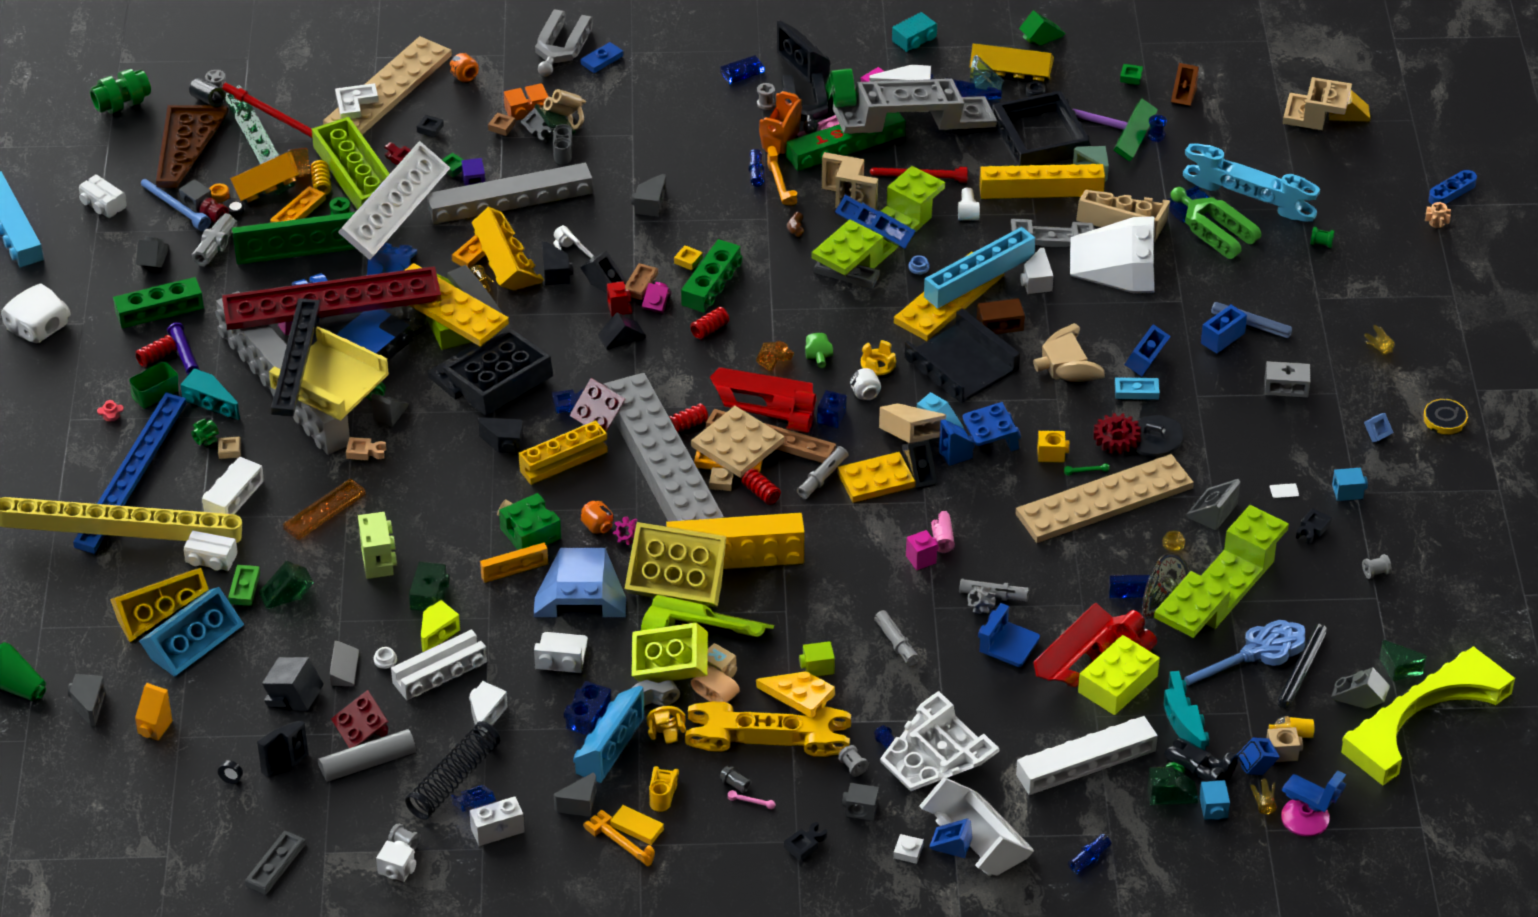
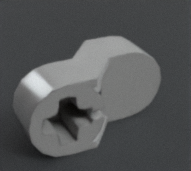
(659, 693)

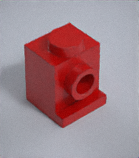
(618, 298)

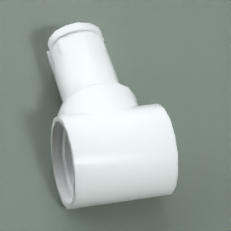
(968, 208)

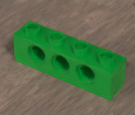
(711, 275)
(158, 302)

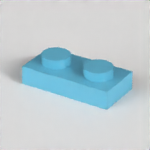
(1137, 388)

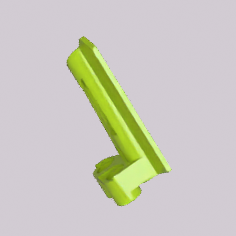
(667, 610)

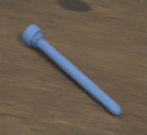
(199, 220)

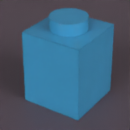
(1349, 484)
(1214, 800)

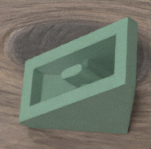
(1092, 155)

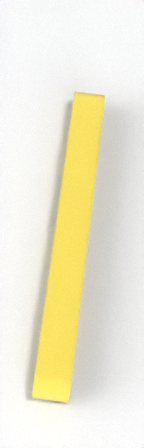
(115, 519)

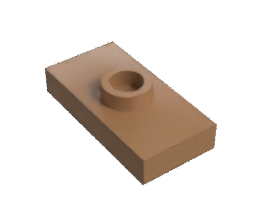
(639, 280)

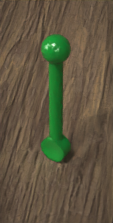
(1068, 470)

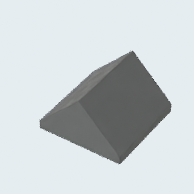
(1216, 504)

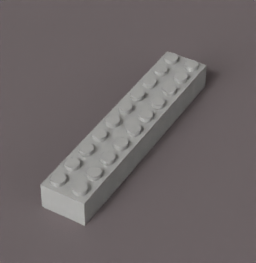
(263, 351)
(661, 452)

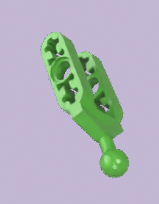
(1224, 215)

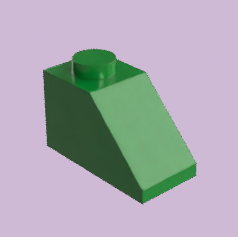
(1040, 29)

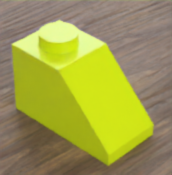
(438, 625)

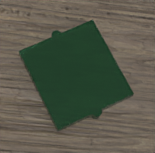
(552, 119)

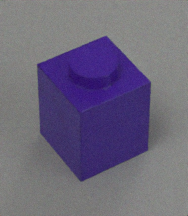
(473, 171)

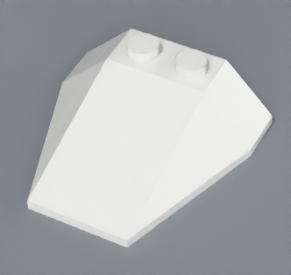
(1116, 255)

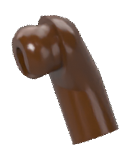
(794, 224)

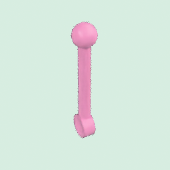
(732, 795)

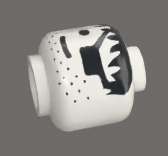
(865, 384)

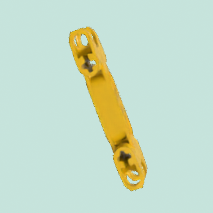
(726, 726)

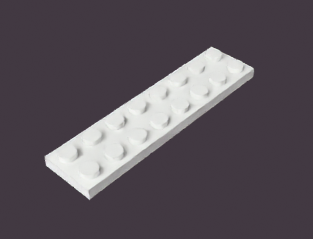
(394, 200)

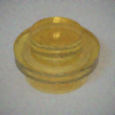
(1173, 541)

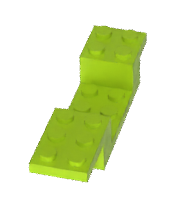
(907, 202)
(1213, 595)

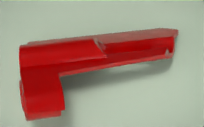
(784, 397)
(1090, 635)

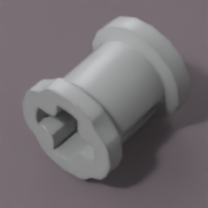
(765, 96)
(1376, 566)
(853, 760)
(398, 833)

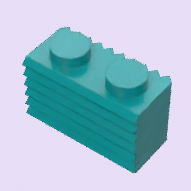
(914, 31)

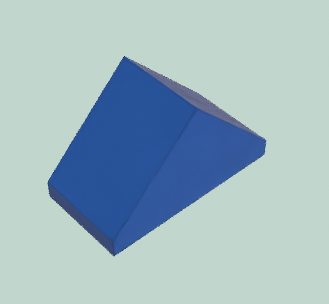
(953, 838)

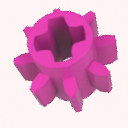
(621, 530)

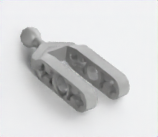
(548, 35)

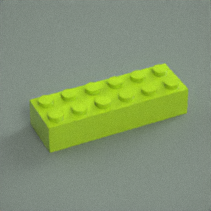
(349, 159)

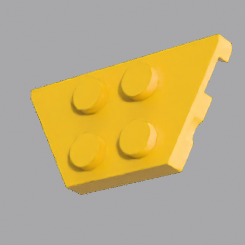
(798, 690)

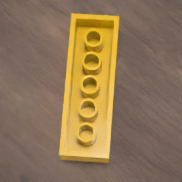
(755, 539)

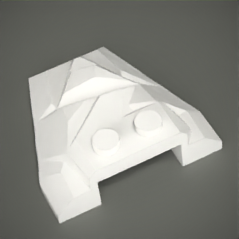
(935, 746)

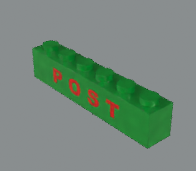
(809, 149)

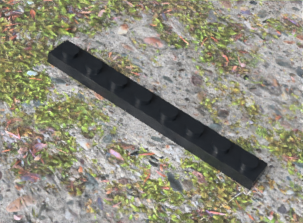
(295, 357)

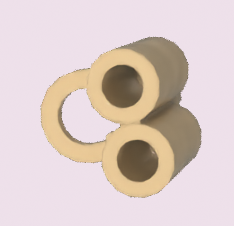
(566, 104)

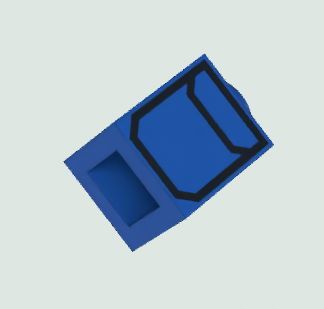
(1257, 756)

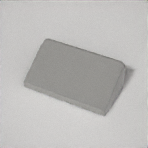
(343, 665)

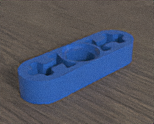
(1463, 181)

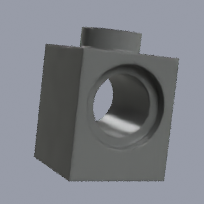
(194, 194)
(861, 801)

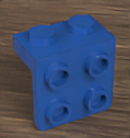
(391, 259)
(992, 425)
(1006, 640)
(1314, 795)

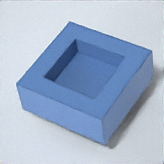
(1378, 427)

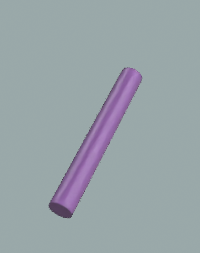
(1100, 119)

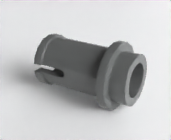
(735, 779)

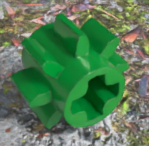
(205, 432)

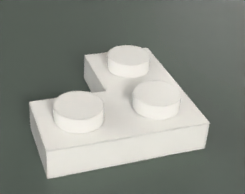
(351, 97)

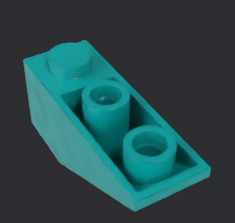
(207, 392)

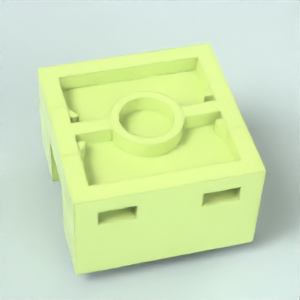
(377, 544)

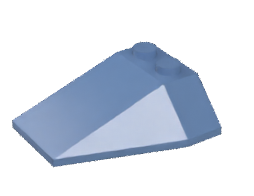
(581, 578)

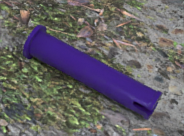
(183, 348)

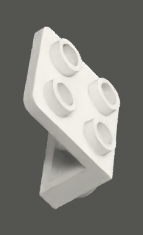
(560, 652)

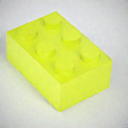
(670, 653)
(1118, 675)

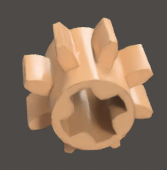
(1438, 215)

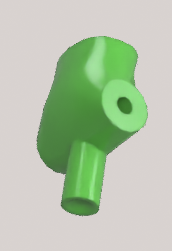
(818, 348)

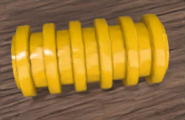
(321, 176)

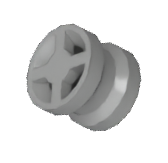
(216, 77)

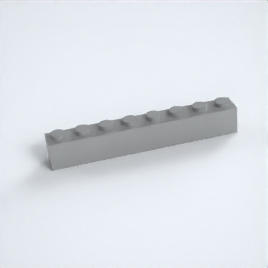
(509, 193)

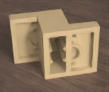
(1322, 97)
(847, 178)

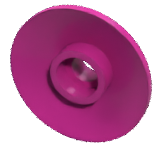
(1303, 820)

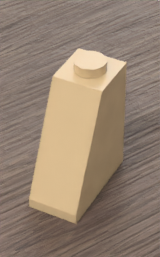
(910, 422)

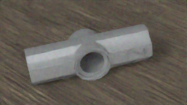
(214, 240)

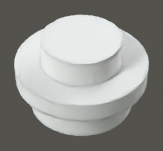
(385, 657)

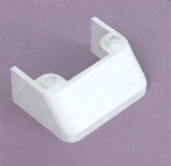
(991, 834)

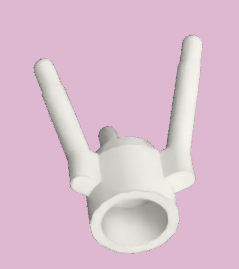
(566, 238)

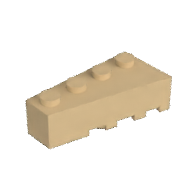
(1104, 209)

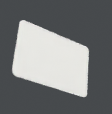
(1284, 490)

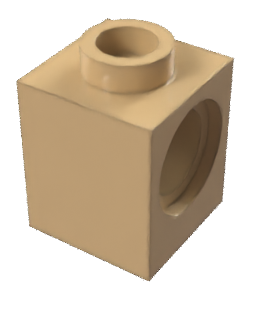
(1286, 743)

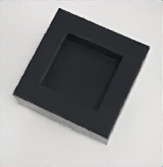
(430, 126)

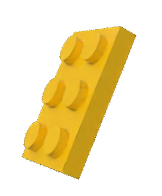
(876, 477)

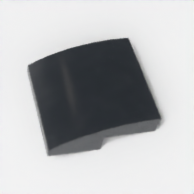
(281, 747)

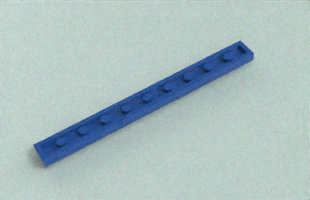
(136, 462)

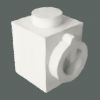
(396, 860)

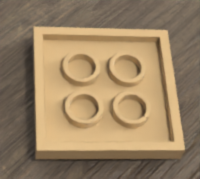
(737, 441)

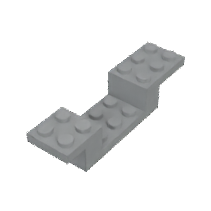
(931, 95)

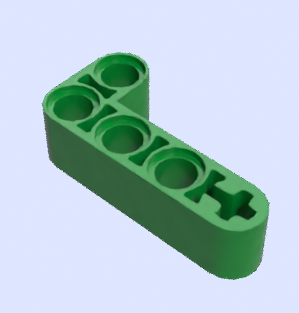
(841, 88)

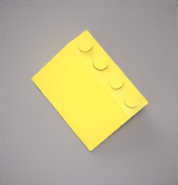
(676, 564)

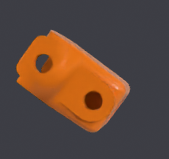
(782, 124)

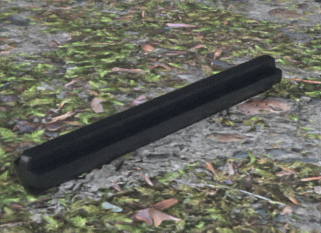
(1302, 666)

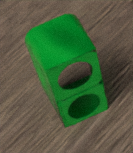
(153, 383)

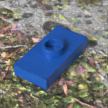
(602, 57)

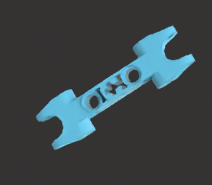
(1285, 193)

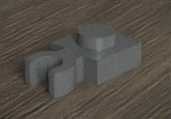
(536, 125)

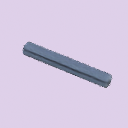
(1259, 322)

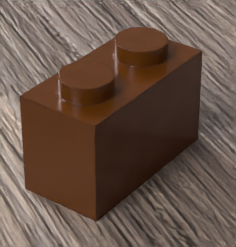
(1002, 316)

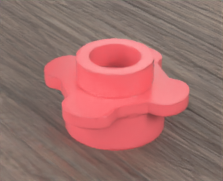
(110, 410)

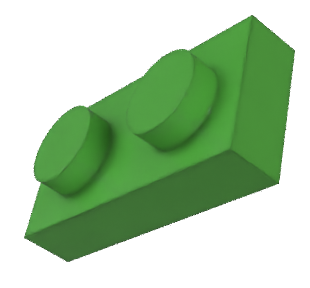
(244, 585)

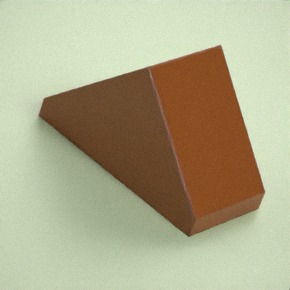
(1185, 84)

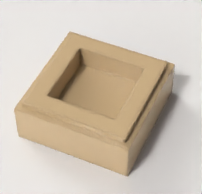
(229, 447)

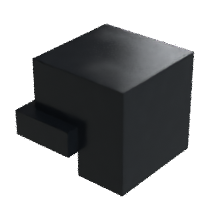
(292, 683)

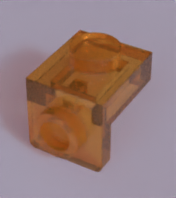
(301, 160)
(773, 352)

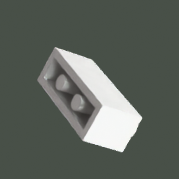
(233, 487)

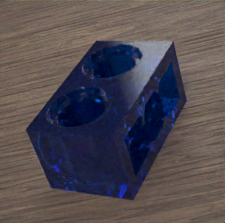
(587, 707)

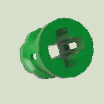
(1322, 237)

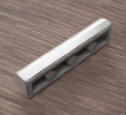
(367, 755)

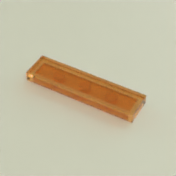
(324, 509)

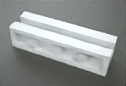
(438, 665)

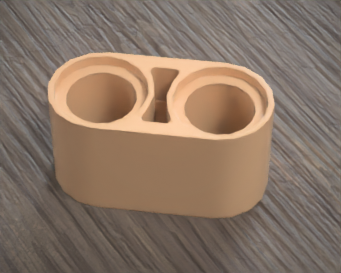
(715, 686)

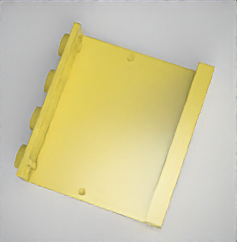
(337, 374)

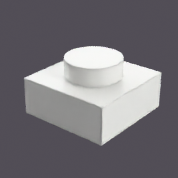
(908, 848)

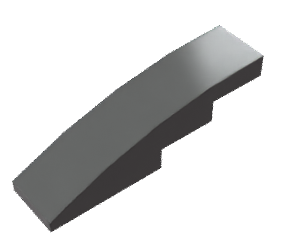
(467, 282)

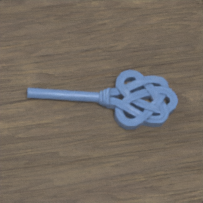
(1269, 643)

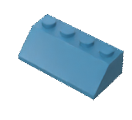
(192, 632)
(611, 734)

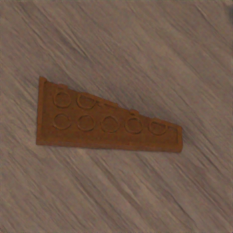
(184, 137)

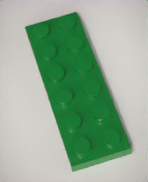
(290, 238)

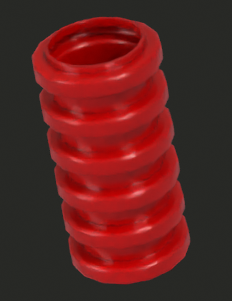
(709, 323)
(156, 351)
(689, 417)
(761, 486)

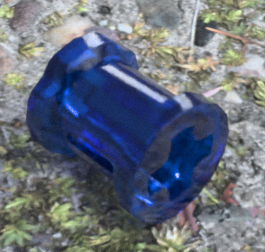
(1157, 125)

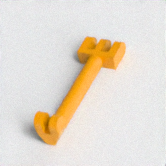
(787, 197)
(602, 824)

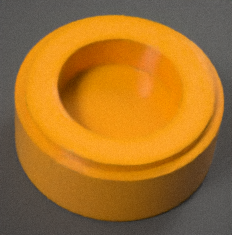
(220, 192)

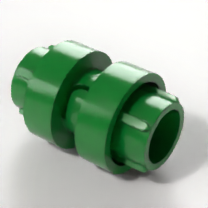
(112, 94)

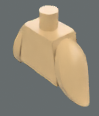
(1066, 359)

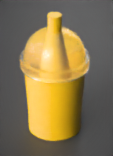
(1304, 727)

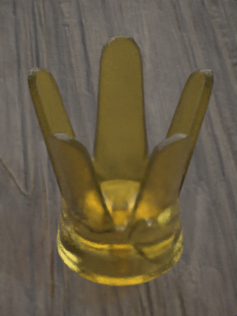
(479, 272)
(1382, 341)
(1266, 804)

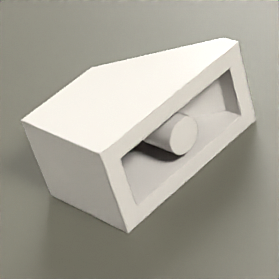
(1037, 273)
(487, 704)

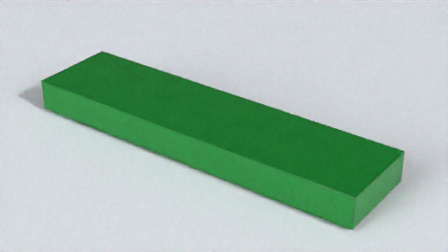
(1135, 130)

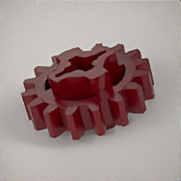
(1117, 433)

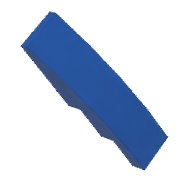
(877, 221)

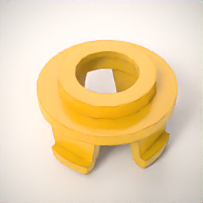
(883, 353)
(659, 721)

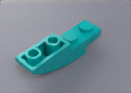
(1182, 715)

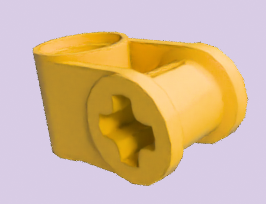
(662, 788)

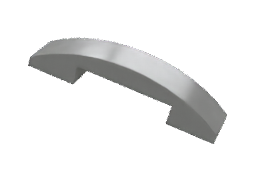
(1052, 235)

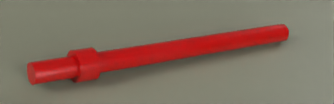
(242, 95)

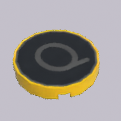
(1445, 416)

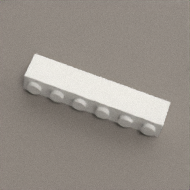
(1086, 755)

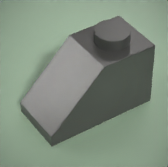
(649, 196)
(87, 696)

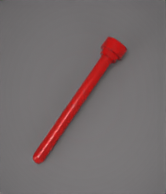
(959, 174)

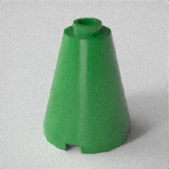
(18, 675)

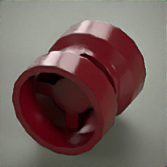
(213, 210)

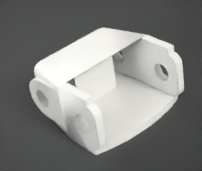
(35, 314)

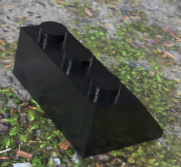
(800, 52)

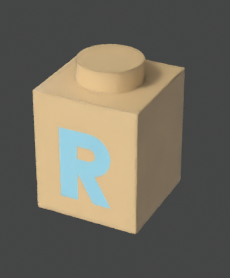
(722, 660)

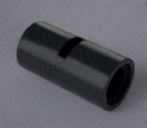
(207, 92)

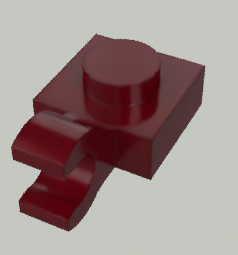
(396, 154)

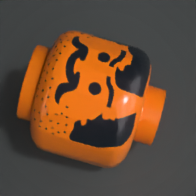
(463, 67)
(597, 517)

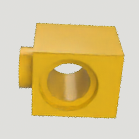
(1052, 446)

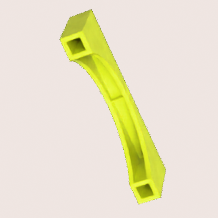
(1467, 677)

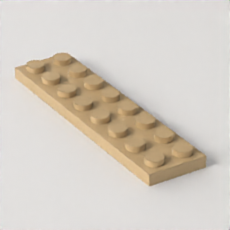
(398, 80)
(1104, 498)

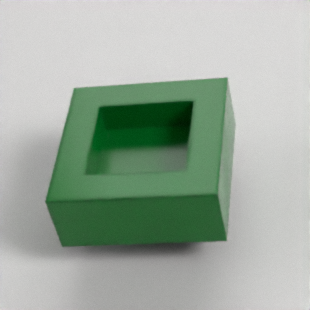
(1131, 74)
(454, 163)

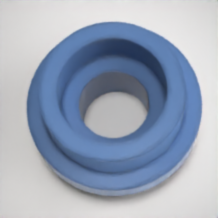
(919, 265)

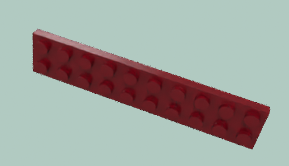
(335, 297)

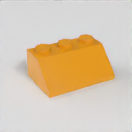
(265, 177)

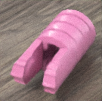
(943, 532)

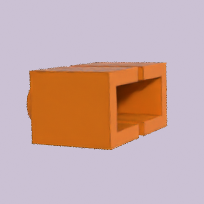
(517, 104)

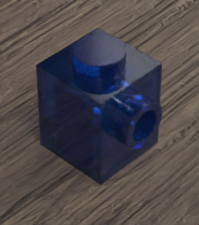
(831, 408)

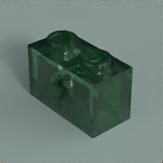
(428, 585)

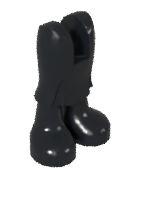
(1197, 761)

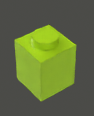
(818, 659)

